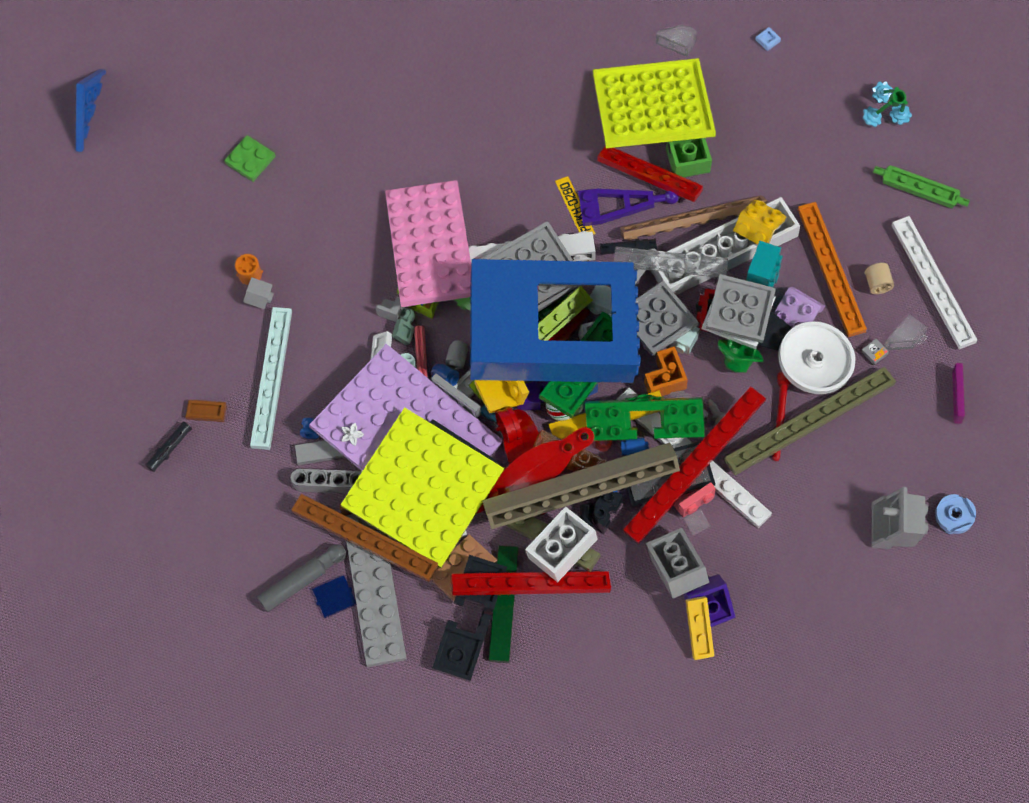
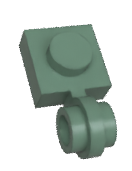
(403, 329)

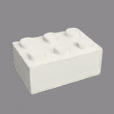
(561, 544)

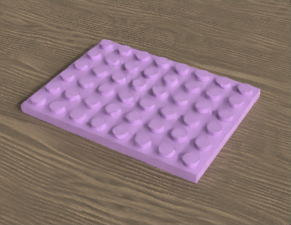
(377, 399)

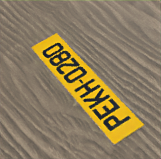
(572, 202)

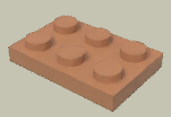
(457, 561)

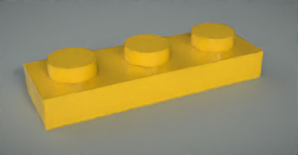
(699, 628)

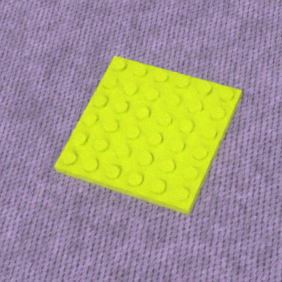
(653, 103)
(422, 487)

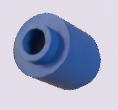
(446, 373)
(633, 446)

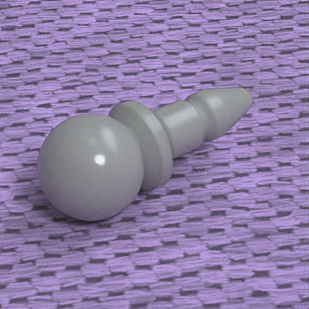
(717, 415)

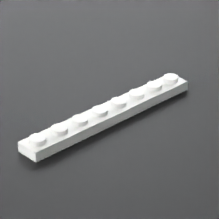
(934, 282)

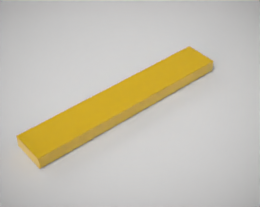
(566, 427)

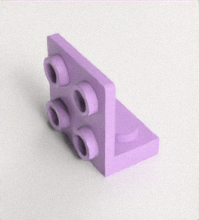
(798, 307)

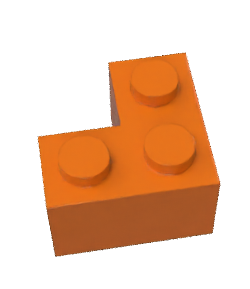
(670, 375)

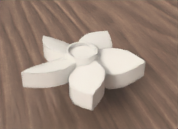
(351, 434)

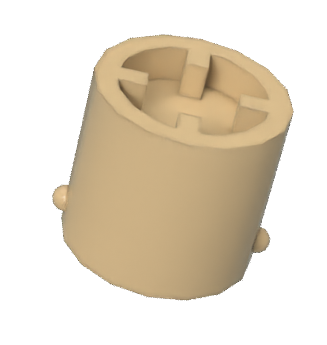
(879, 278)

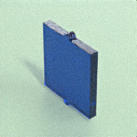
(334, 596)

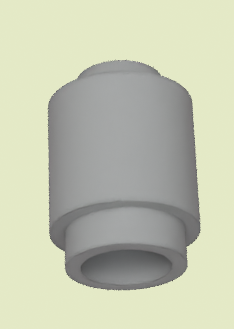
(456, 355)

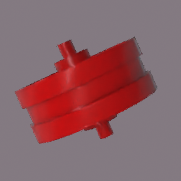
(508, 424)

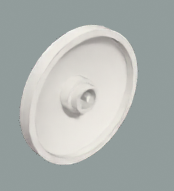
(816, 357)

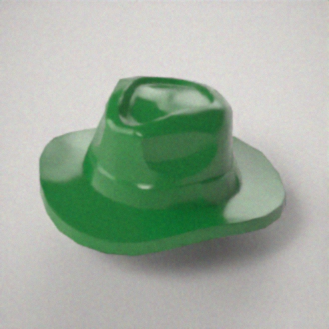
(738, 356)

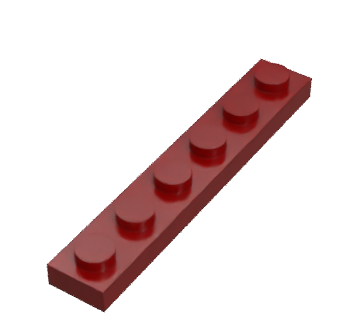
(650, 173)

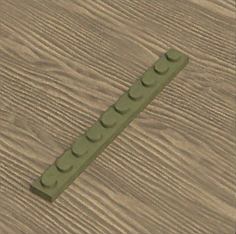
(809, 421)

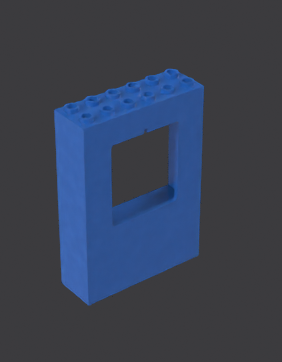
(506, 323)

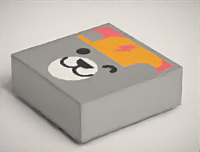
(875, 351)

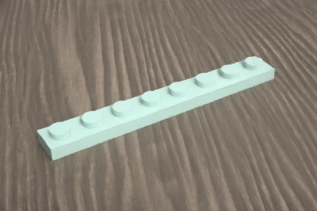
(271, 378)

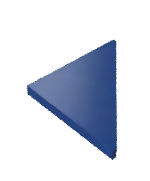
(86, 94)

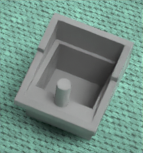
(898, 520)

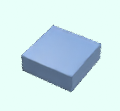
(768, 39)

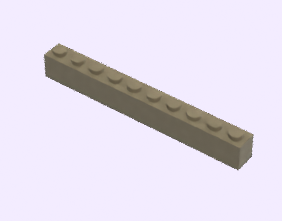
(581, 485)

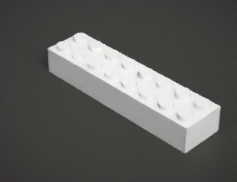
(728, 244)

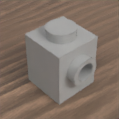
(258, 293)

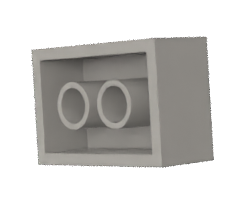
(677, 563)

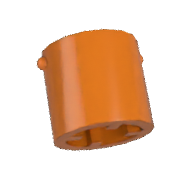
(247, 267)

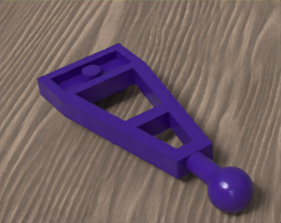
(590, 206)

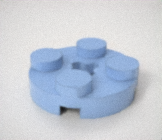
(951, 524)

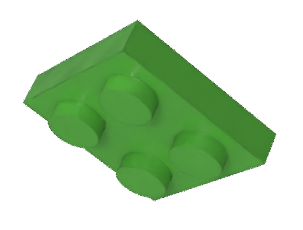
(250, 158)

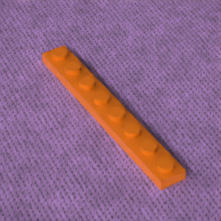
(832, 269)

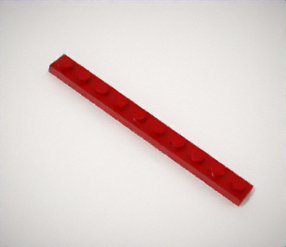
(694, 465)

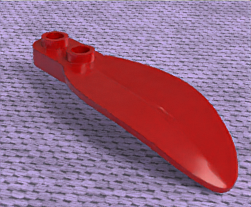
(529, 435)
(542, 462)

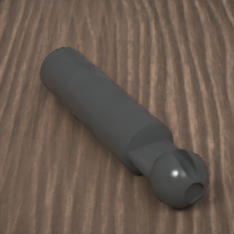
(301, 577)

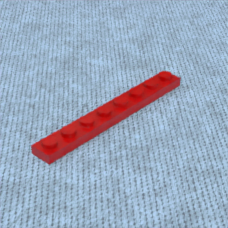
(529, 583)

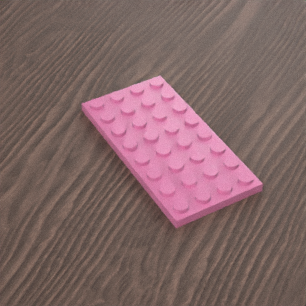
(429, 243)

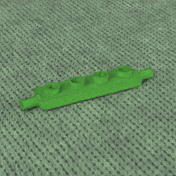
(921, 186)

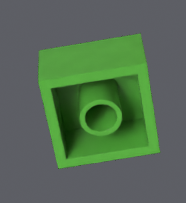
(689, 157)

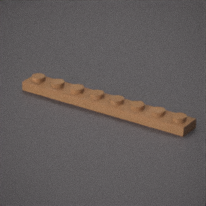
(685, 220)

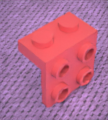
(692, 501)

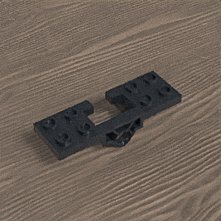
(461, 648)

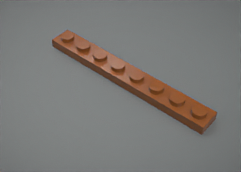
(365, 537)

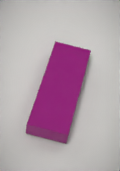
(958, 393)

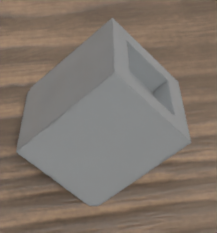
(389, 309)

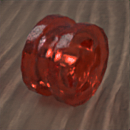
(603, 448)

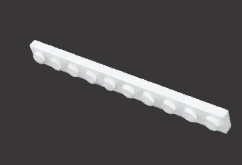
(725, 484)

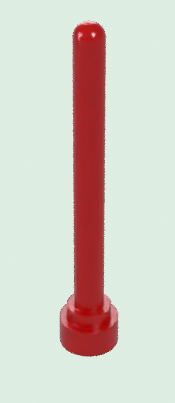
(784, 383)

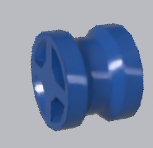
(306, 431)

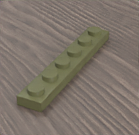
(533, 527)

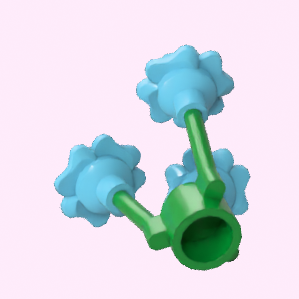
(897, 98)

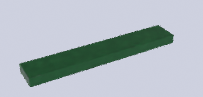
(503, 611)

